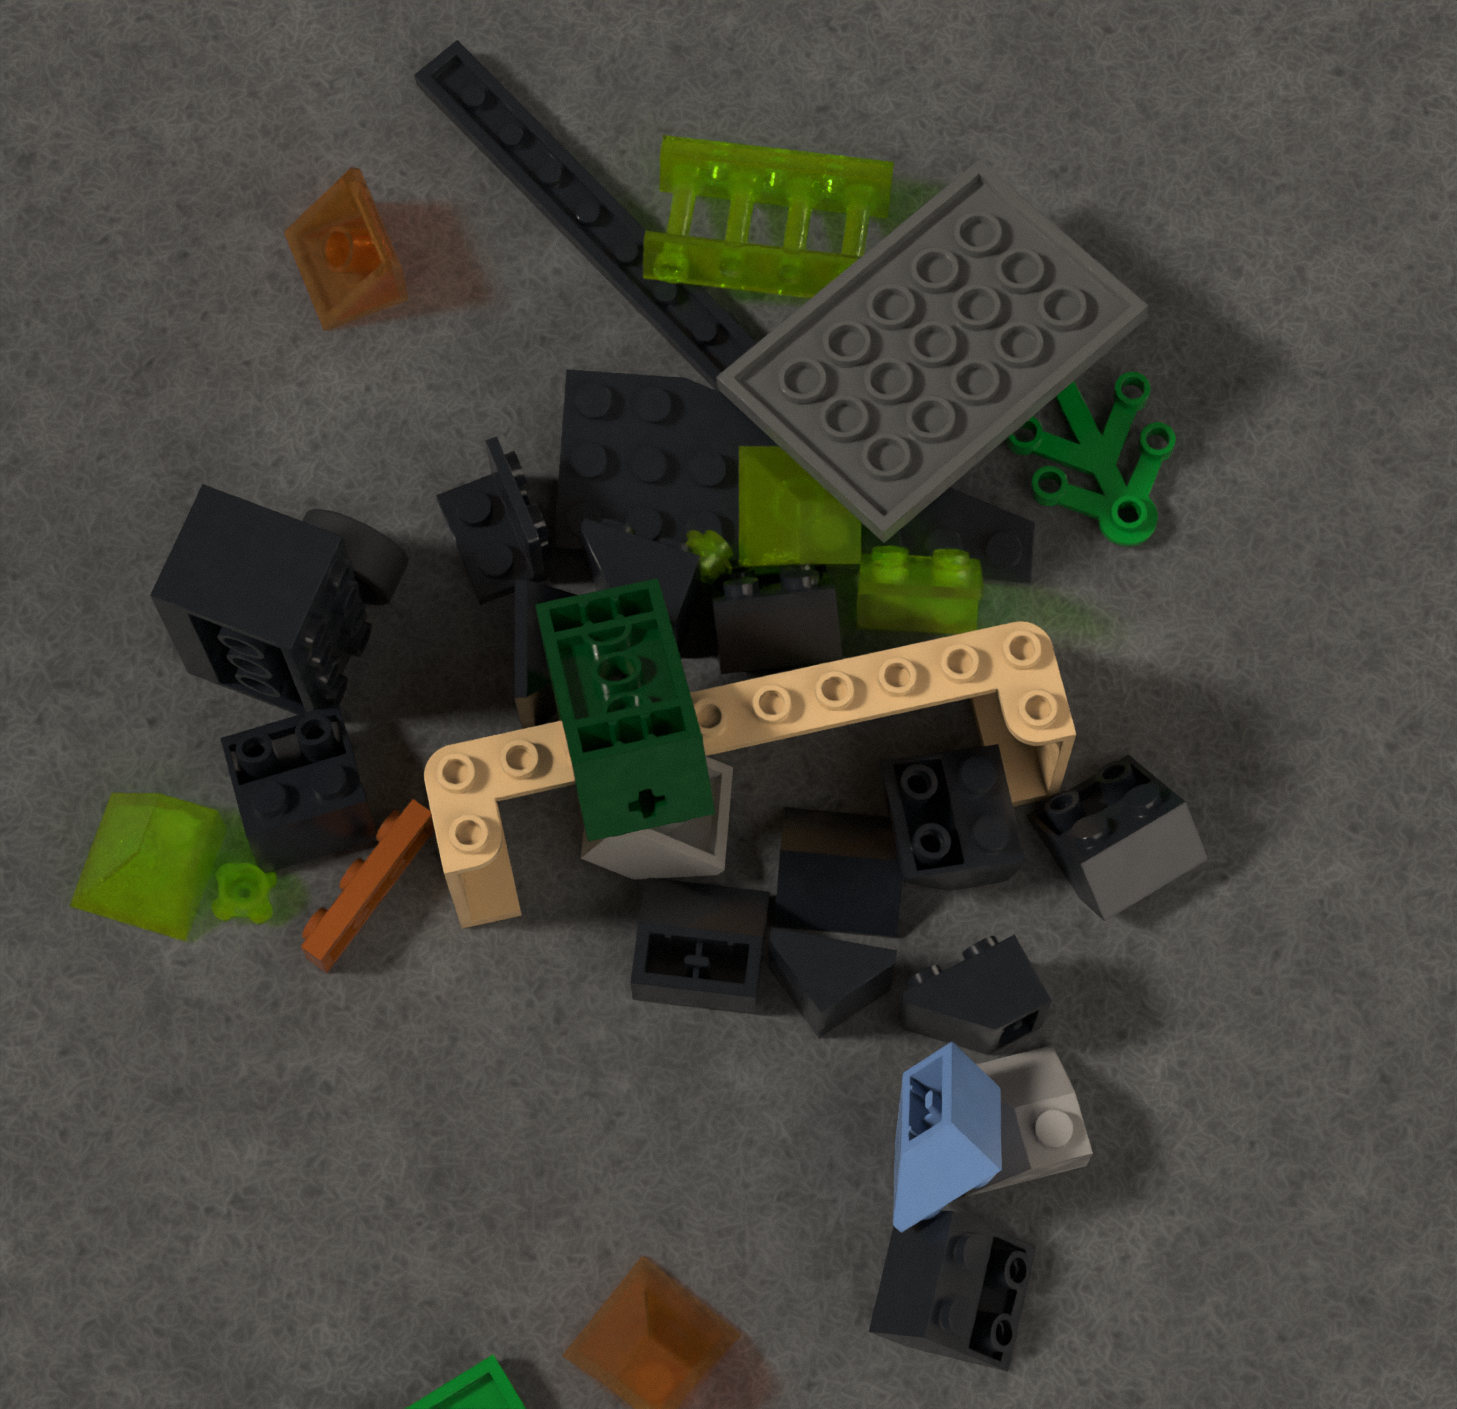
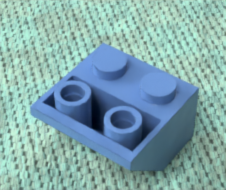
(944, 1135)

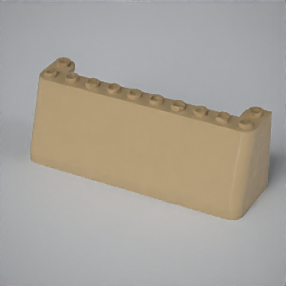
(1001, 668)

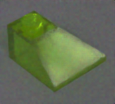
(790, 515)
(150, 862)

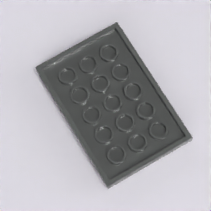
(931, 349)

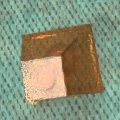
(651, 1342)

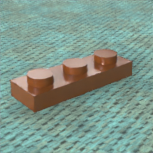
(366, 885)

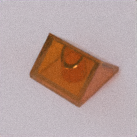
(346, 254)

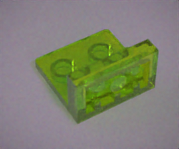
(918, 591)

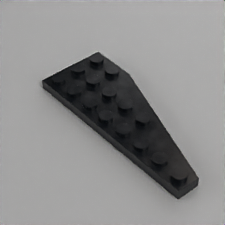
(668, 464)

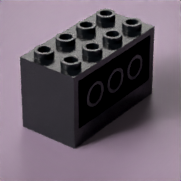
(262, 603)

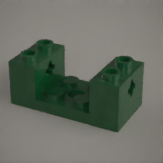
(625, 710)

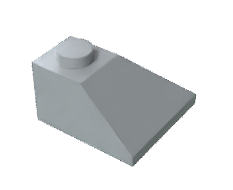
(675, 848)
(1039, 1118)

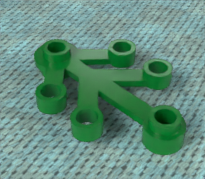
(1098, 457)

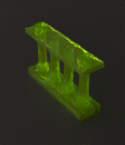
(768, 177)

